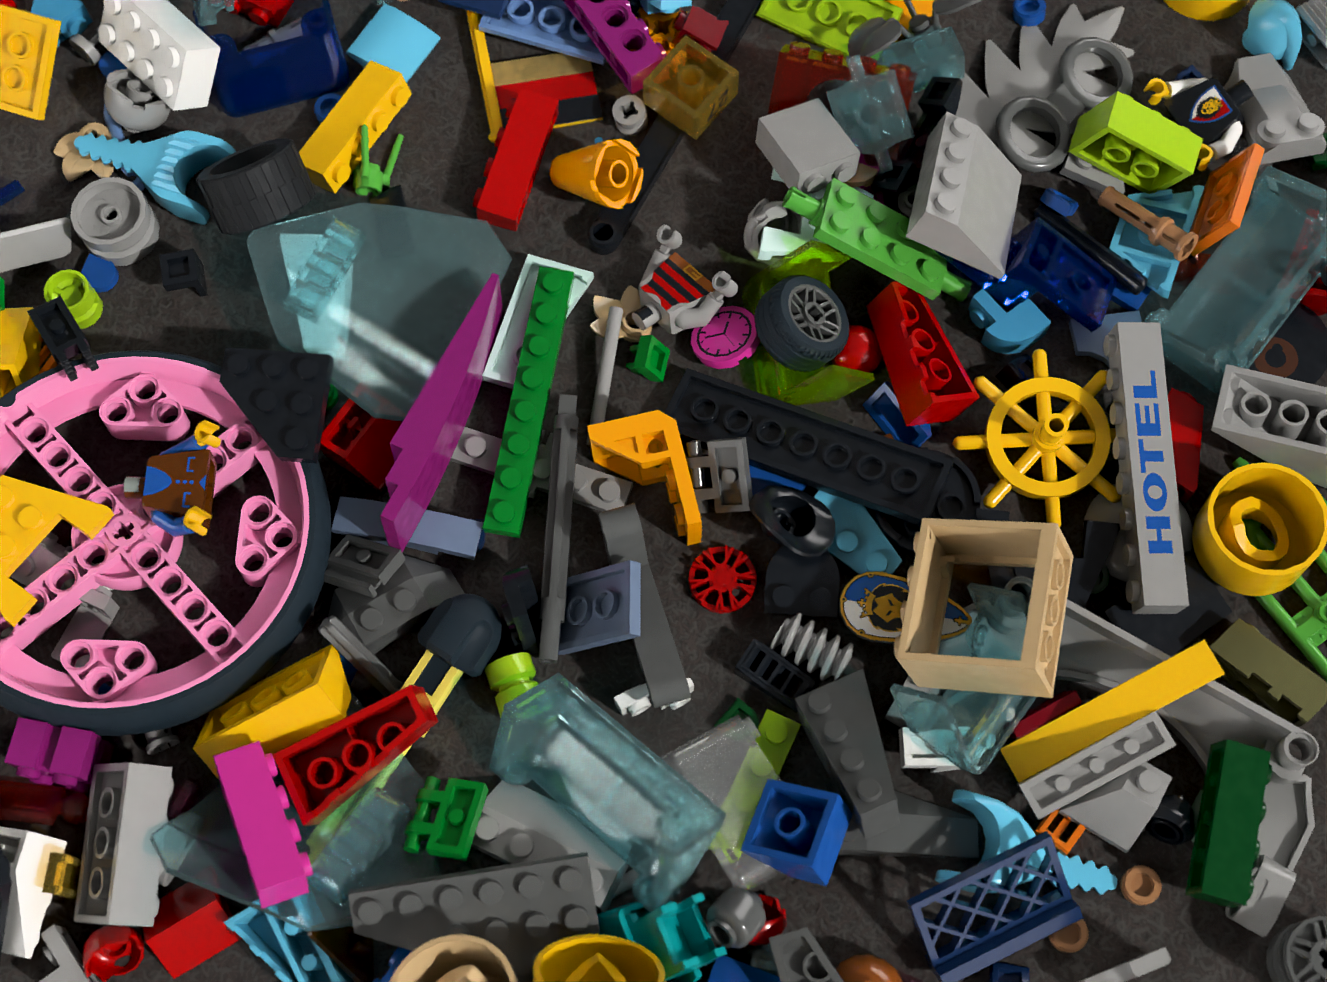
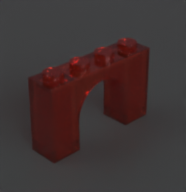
(802, 69)

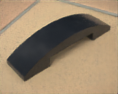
(939, 97)

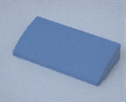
(544, 25)

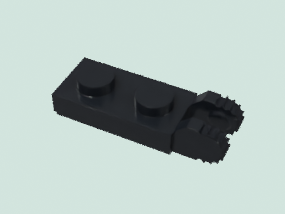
(62, 335)

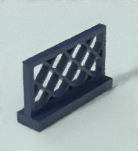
(1002, 932)

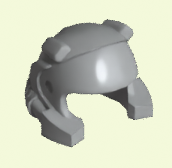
(770, 215)

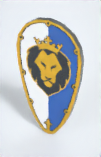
(873, 608)

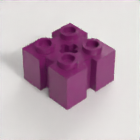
(56, 754)

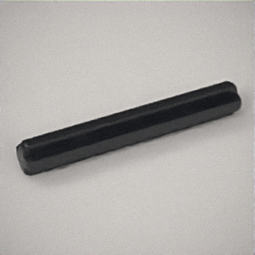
(1125, 274)

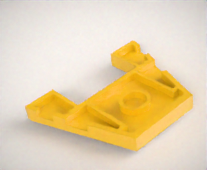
(26, 518)

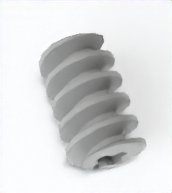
(812, 648)

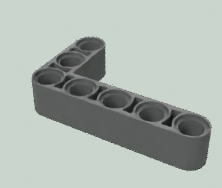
(655, 646)

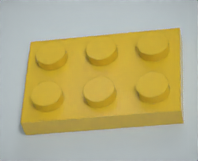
(26, 60)

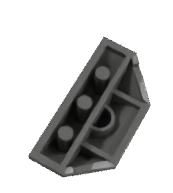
(399, 605)

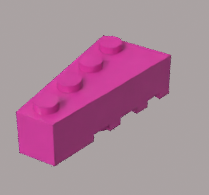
(261, 824)

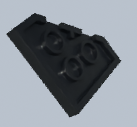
(281, 397)

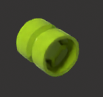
(77, 294)
(510, 677)

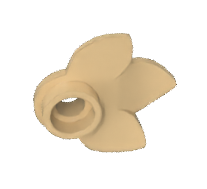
(73, 163)
(630, 303)

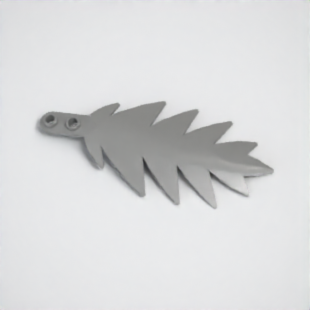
(1036, 78)

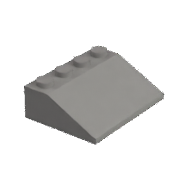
(965, 197)

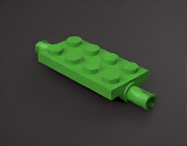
(875, 238)

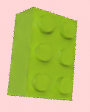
(1135, 144)

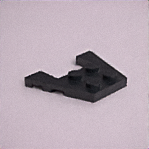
(1096, 545)

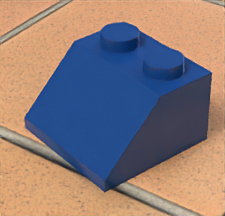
(798, 830)

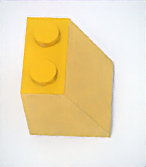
(17, 348)

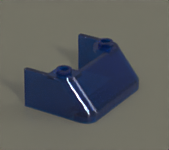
(281, 70)

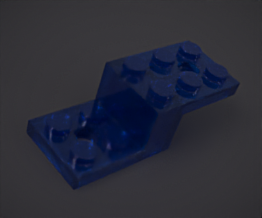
(1049, 264)

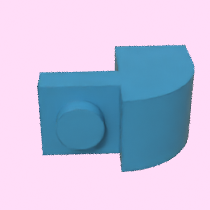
(1007, 331)

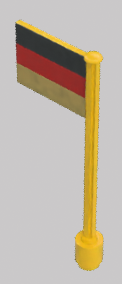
(551, 75)

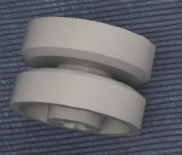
(115, 221)

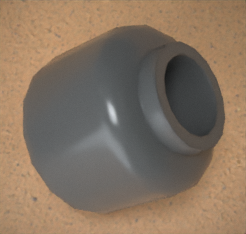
(735, 918)

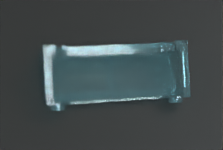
(1249, 280)
(608, 785)

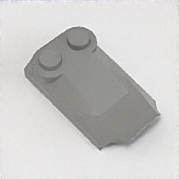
(1276, 112)

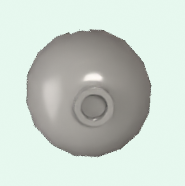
(133, 103)

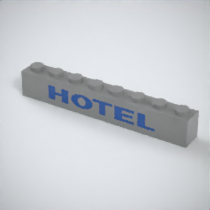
(1145, 469)

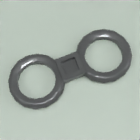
(1061, 104)

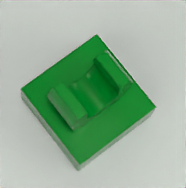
(650, 358)

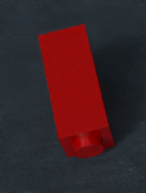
(1186, 431)

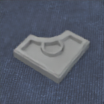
(1132, 968)

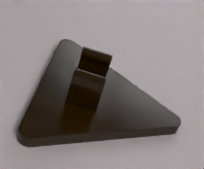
(348, 950)

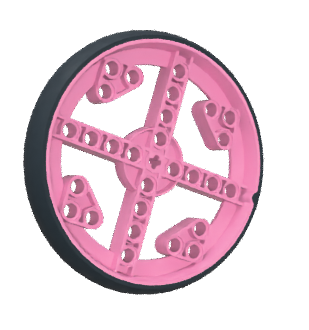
(290, 574)

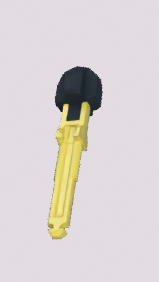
(458, 640)

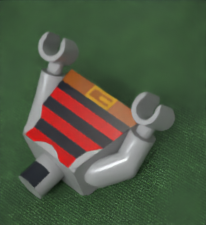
(676, 292)

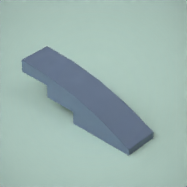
(433, 534)

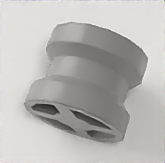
(633, 123)

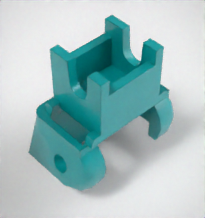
(670, 932)

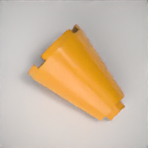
(600, 173)

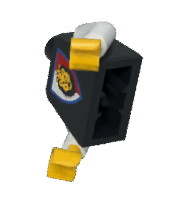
(1205, 110)

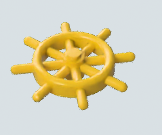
(1045, 438)

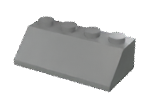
(528, 827)
(118, 858)

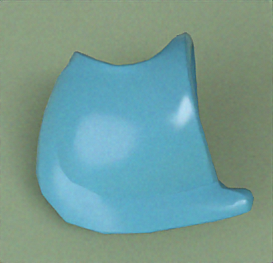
(1274, 29)

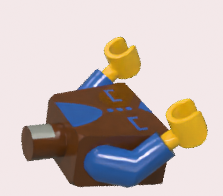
(179, 484)

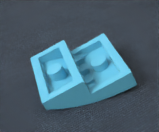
(394, 42)

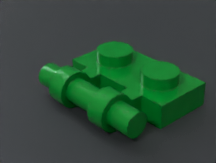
(455, 821)

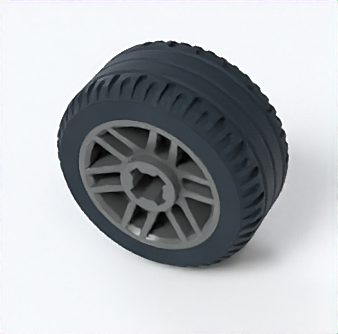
(801, 323)

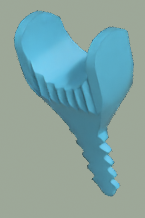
(162, 165)
(1007, 828)

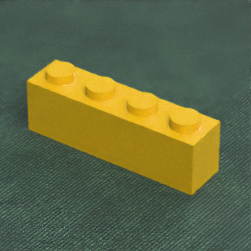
(336, 143)

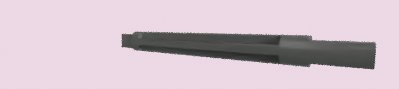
(558, 527)

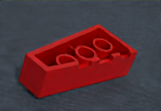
(919, 358)

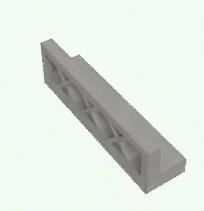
(1096, 765)

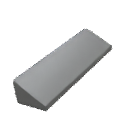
(35, 244)

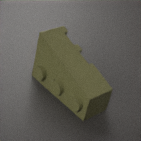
(1268, 674)

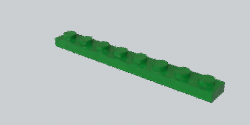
(529, 403)

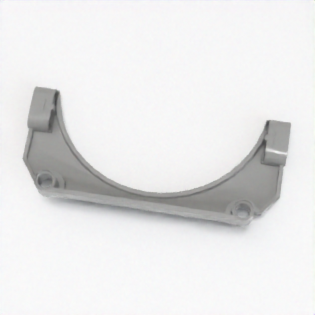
(1106, 656)

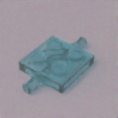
(871, 112)

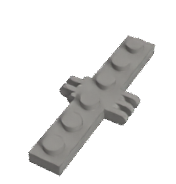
(590, 486)

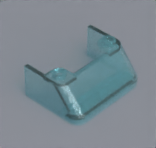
(970, 724)

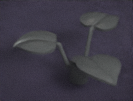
(879, 34)

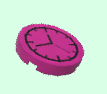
(726, 338)

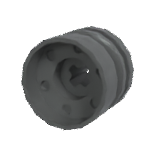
(1296, 950)

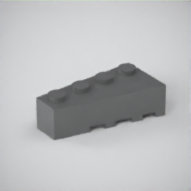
(849, 744)

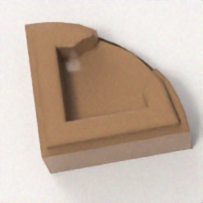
(864, 176)

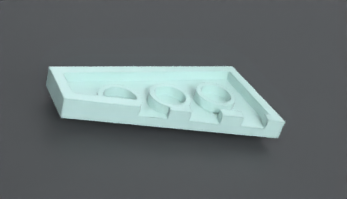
(506, 351)

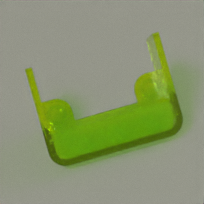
(771, 377)

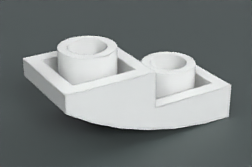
(637, 700)

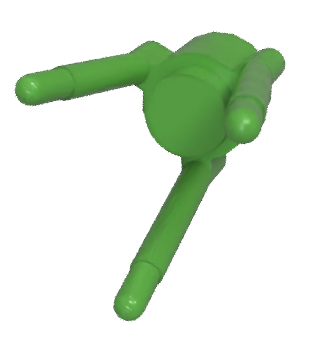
(367, 175)

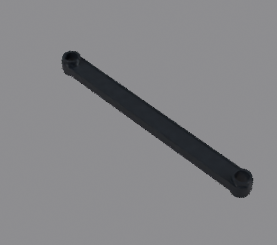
(665, 137)

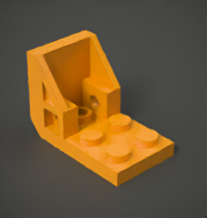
(639, 443)

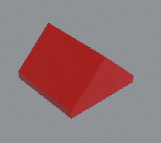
(189, 928)

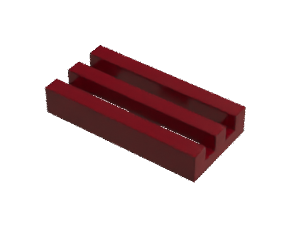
(1046, 713)

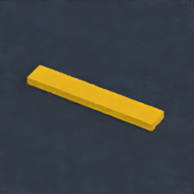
(1112, 710)

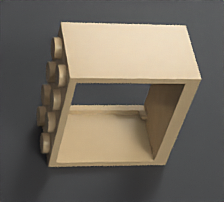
(988, 543)

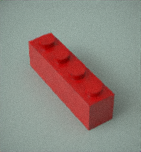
(517, 159)

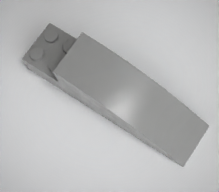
(1275, 420)

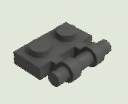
(729, 474)

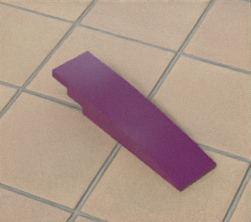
(438, 418)

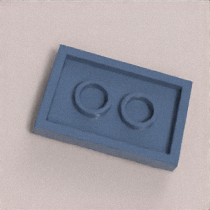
(601, 607)

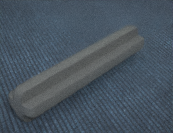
(359, 656)

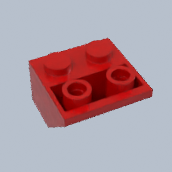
(360, 443)

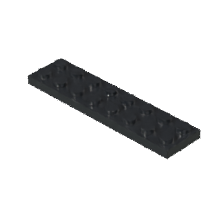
(812, 447)

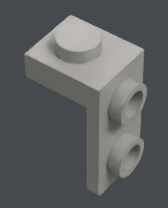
(89, 621)

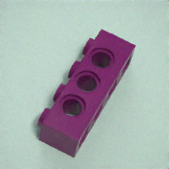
(616, 42)

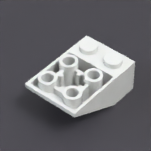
(28, 862)

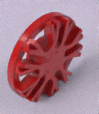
(722, 579)

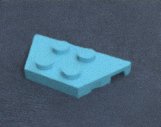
(1135, 248)

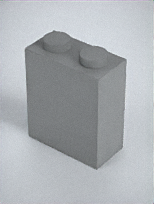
(807, 146)

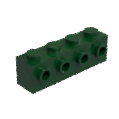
(1229, 824)

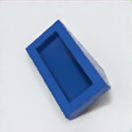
(886, 412)

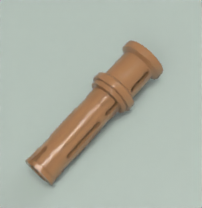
(1159, 230)

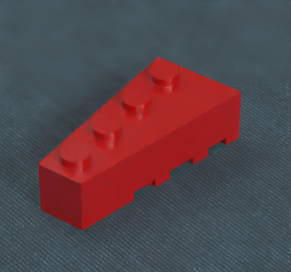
(346, 755)

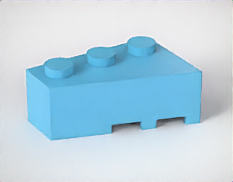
(285, 948)

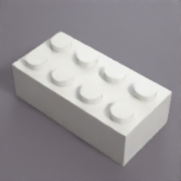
(161, 50)

